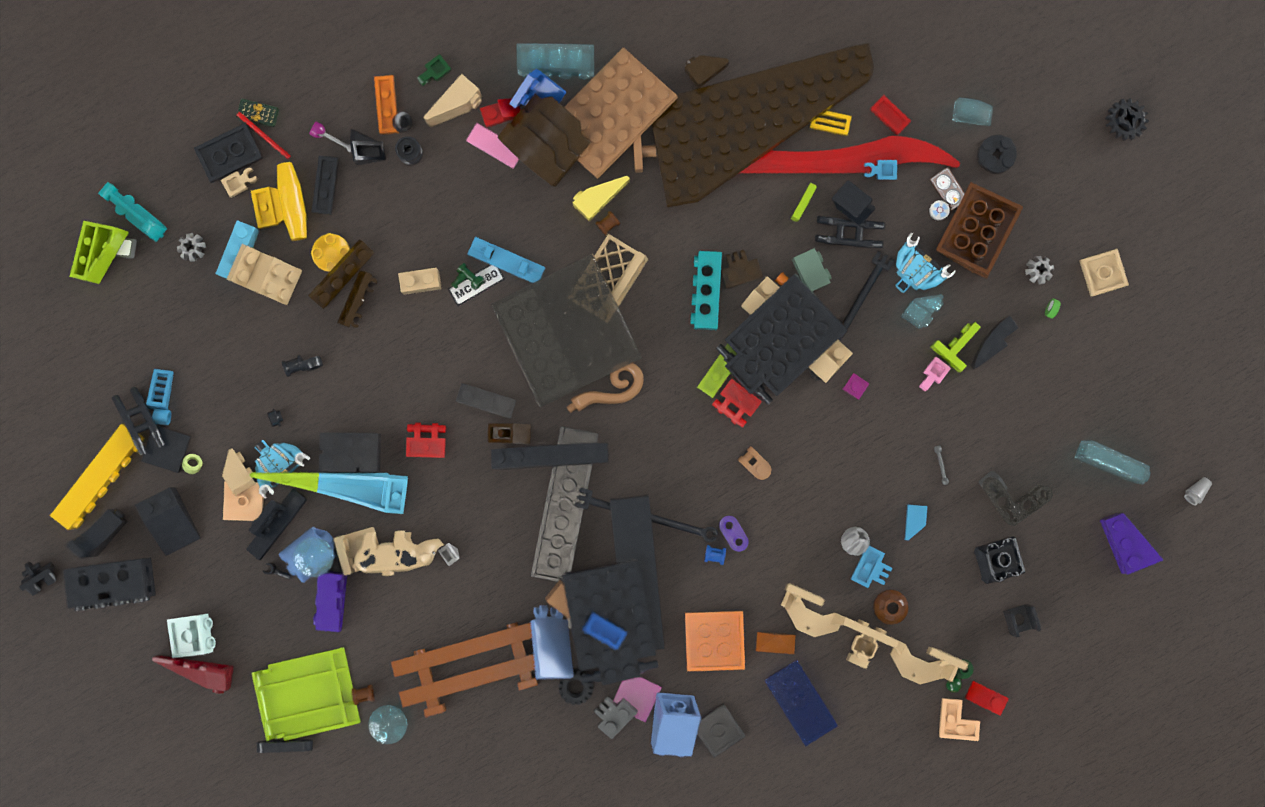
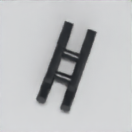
(840, 240)
(135, 430)

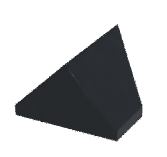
(365, 149)

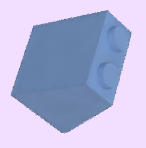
(675, 724)

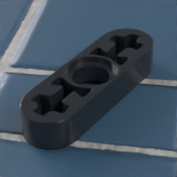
(274, 746)

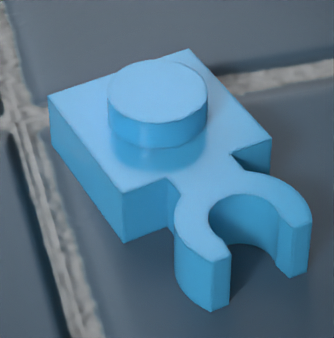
(885, 169)

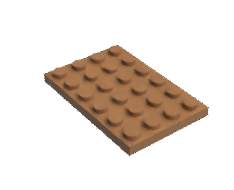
(617, 109)

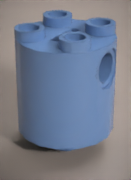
(287, 554)

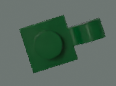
(436, 69)

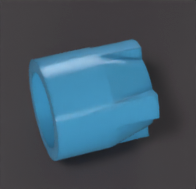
(162, 416)

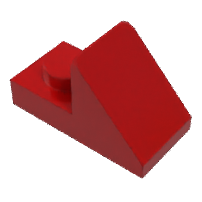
(499, 112)
(986, 698)

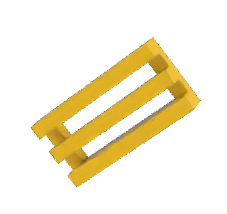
(830, 129)

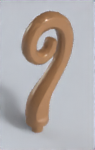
(587, 398)

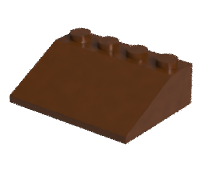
(979, 230)

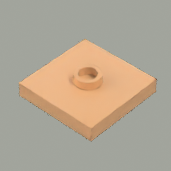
(244, 506)

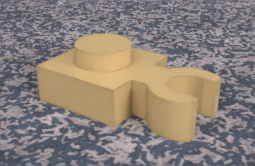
(236, 183)

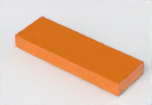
(385, 103)

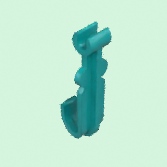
(133, 212)

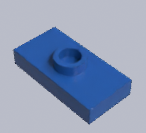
(604, 631)

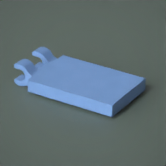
(551, 644)

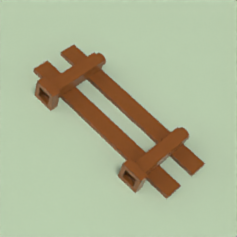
(431, 691)

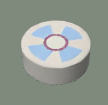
(939, 210)

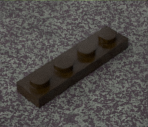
(341, 274)

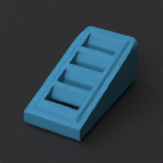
(167, 390)

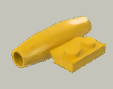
(282, 204)

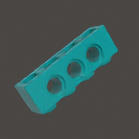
(713, 261)

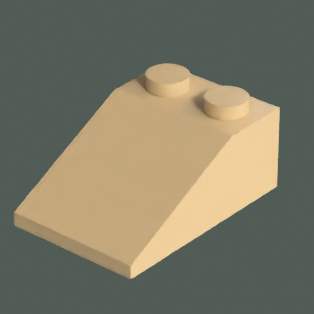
(456, 101)

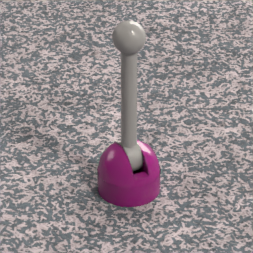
(319, 131)

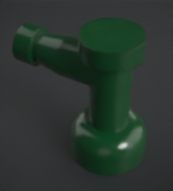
(464, 272)

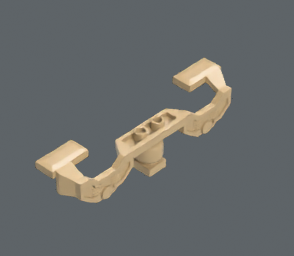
(865, 644)

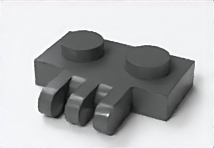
(614, 716)

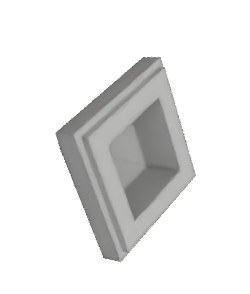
(449, 554)

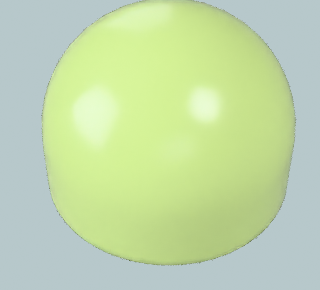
(189, 469)

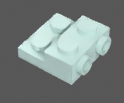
(190, 635)

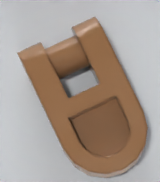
(761, 469)

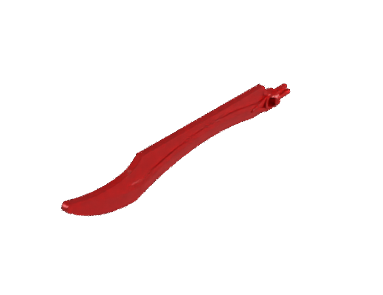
(852, 158)

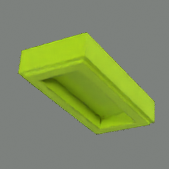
(803, 202)

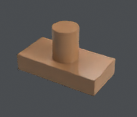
(642, 151)

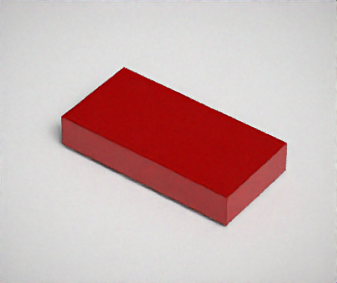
(890, 115)

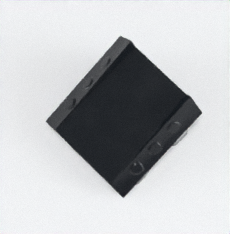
(999, 560)

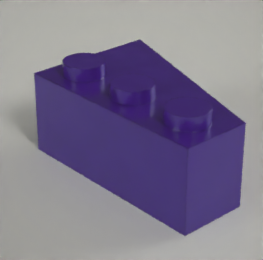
(330, 601)

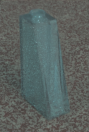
(1112, 461)

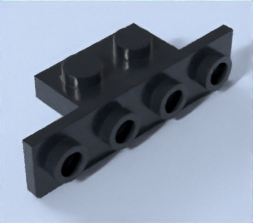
(273, 522)

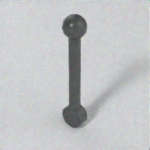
(938, 450)

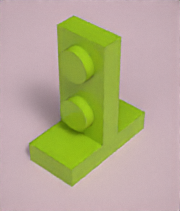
(956, 345)

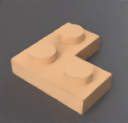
(953, 726)

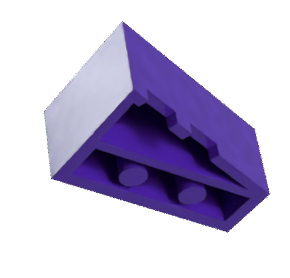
(1128, 544)

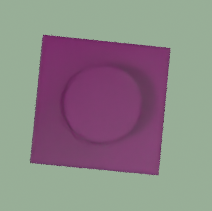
(855, 386)

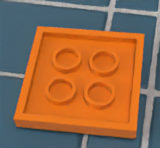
(715, 641)

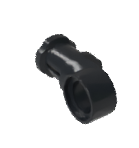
(298, 364)

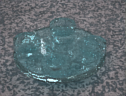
(313, 557)
(387, 724)

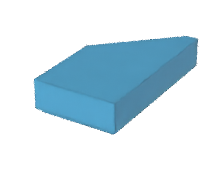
(915, 520)

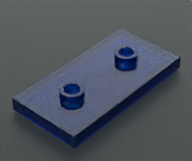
(801, 702)

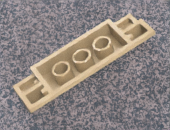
(828, 362)

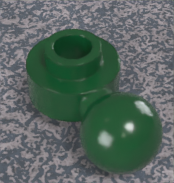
(956, 684)

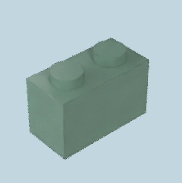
(811, 270)

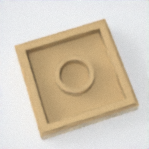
(1104, 272)

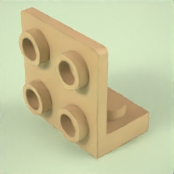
(347, 549)

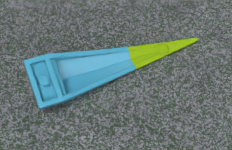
(371, 490)

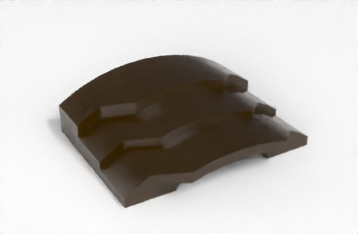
(545, 138)

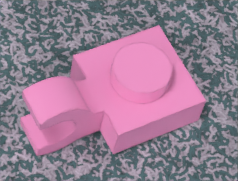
(935, 372)

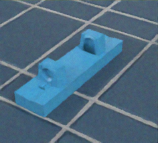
(506, 260)

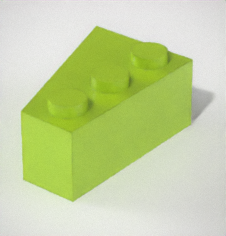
(96, 251)

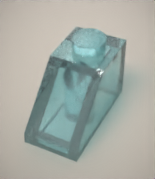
(972, 111)

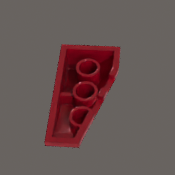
(206, 674)

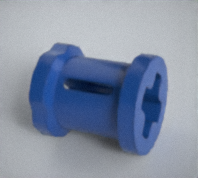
(715, 555)

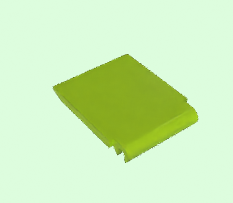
(306, 695)

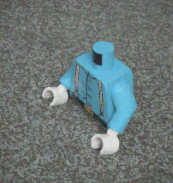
(918, 268)
(276, 459)

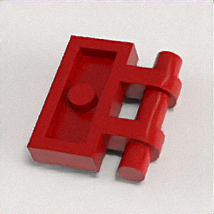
(741, 399)
(426, 446)

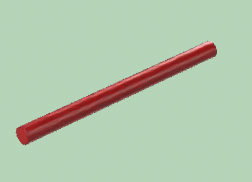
(263, 135)

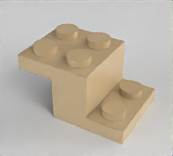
(264, 274)

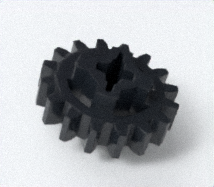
(1126, 112)

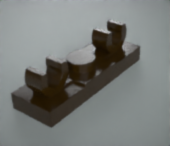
(356, 299)

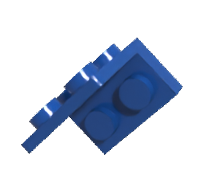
(537, 83)

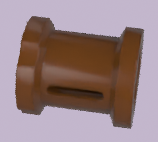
(607, 223)
(363, 695)

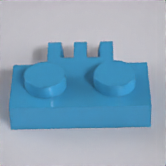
(870, 568)

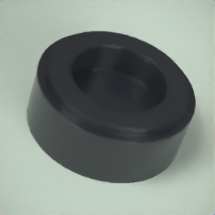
(402, 122)

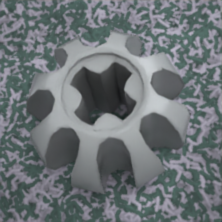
(190, 240)
(1044, 266)
(855, 541)

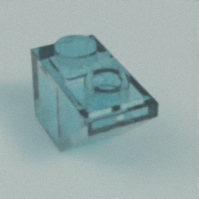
(921, 309)

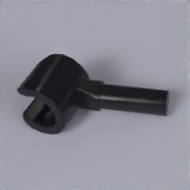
(274, 570)

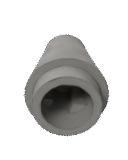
(1197, 492)

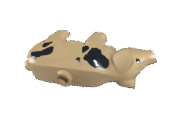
(395, 556)

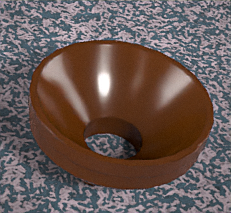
(881, 603)

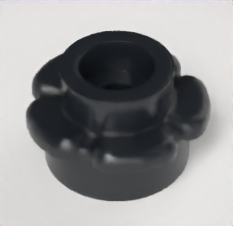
(275, 418)

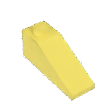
(597, 197)

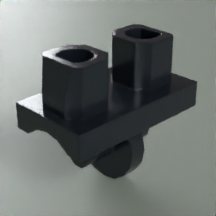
(31, 583)

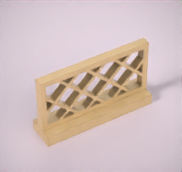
(629, 274)

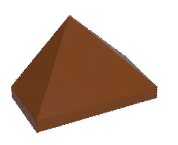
(775, 642)

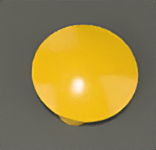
(329, 251)

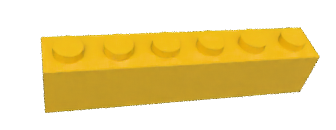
(95, 479)

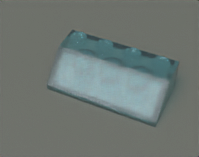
(556, 60)

